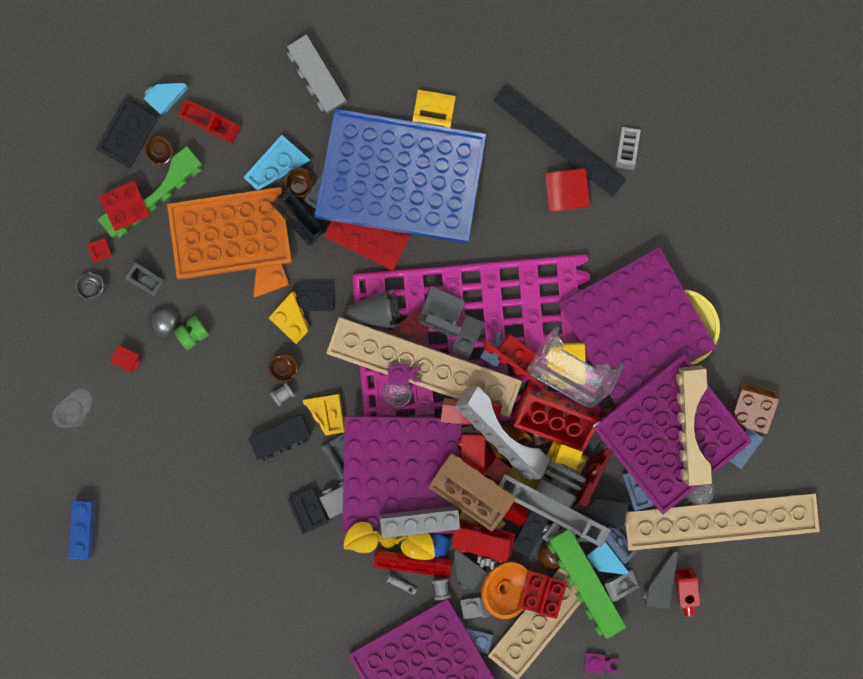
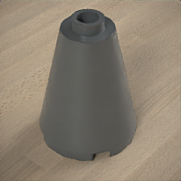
(375, 311)

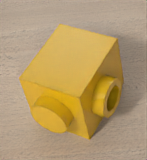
(567, 456)

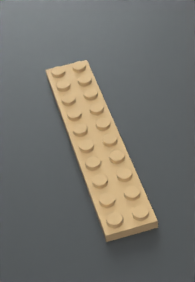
(438, 370)
(722, 522)

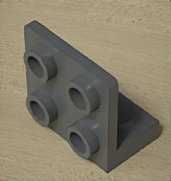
(441, 312)

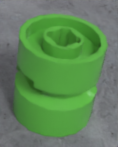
(191, 333)

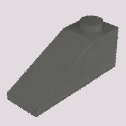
(660, 586)

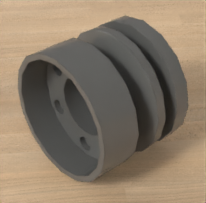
(561, 484)

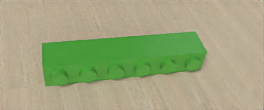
(586, 583)

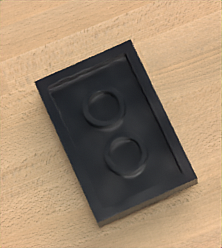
(126, 133)

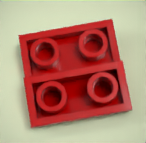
(567, 189)
(542, 594)

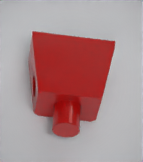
(687, 590)

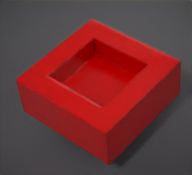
(99, 250)

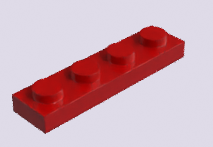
(400, 562)

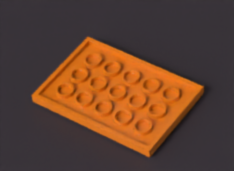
(228, 234)

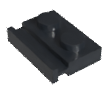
(315, 296)
(307, 510)

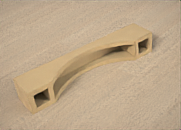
(692, 385)

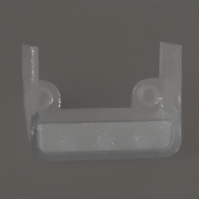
(571, 375)

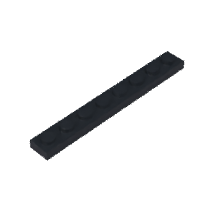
(558, 141)

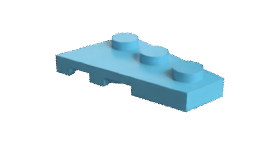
(275, 163)

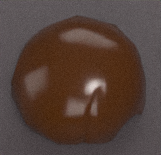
(159, 150)
(299, 182)
(283, 367)
(546, 558)

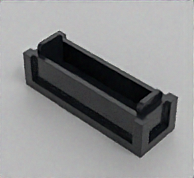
(298, 217)

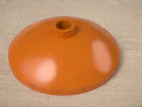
(504, 601)

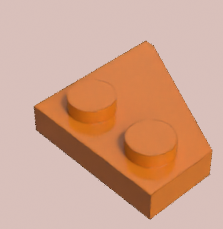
(269, 280)

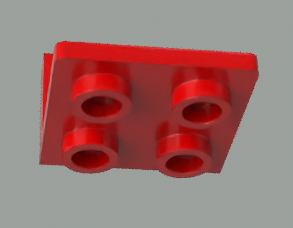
(124, 206)

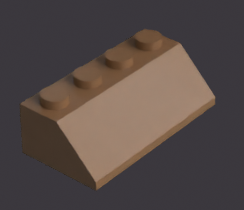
(472, 492)

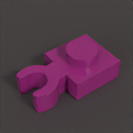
(400, 374)
(596, 663)

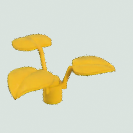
(364, 540)

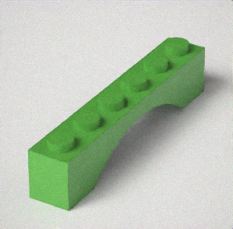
(181, 168)

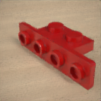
(515, 354)

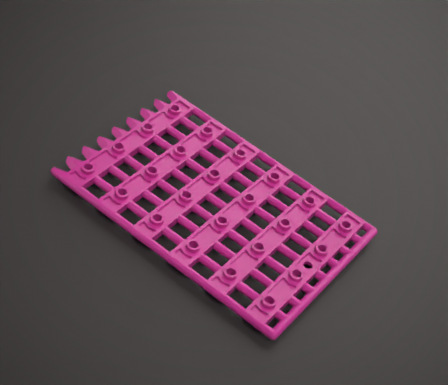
(568, 281)

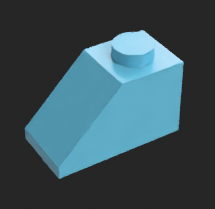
(164, 96)
(605, 560)

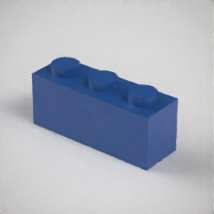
(81, 529)

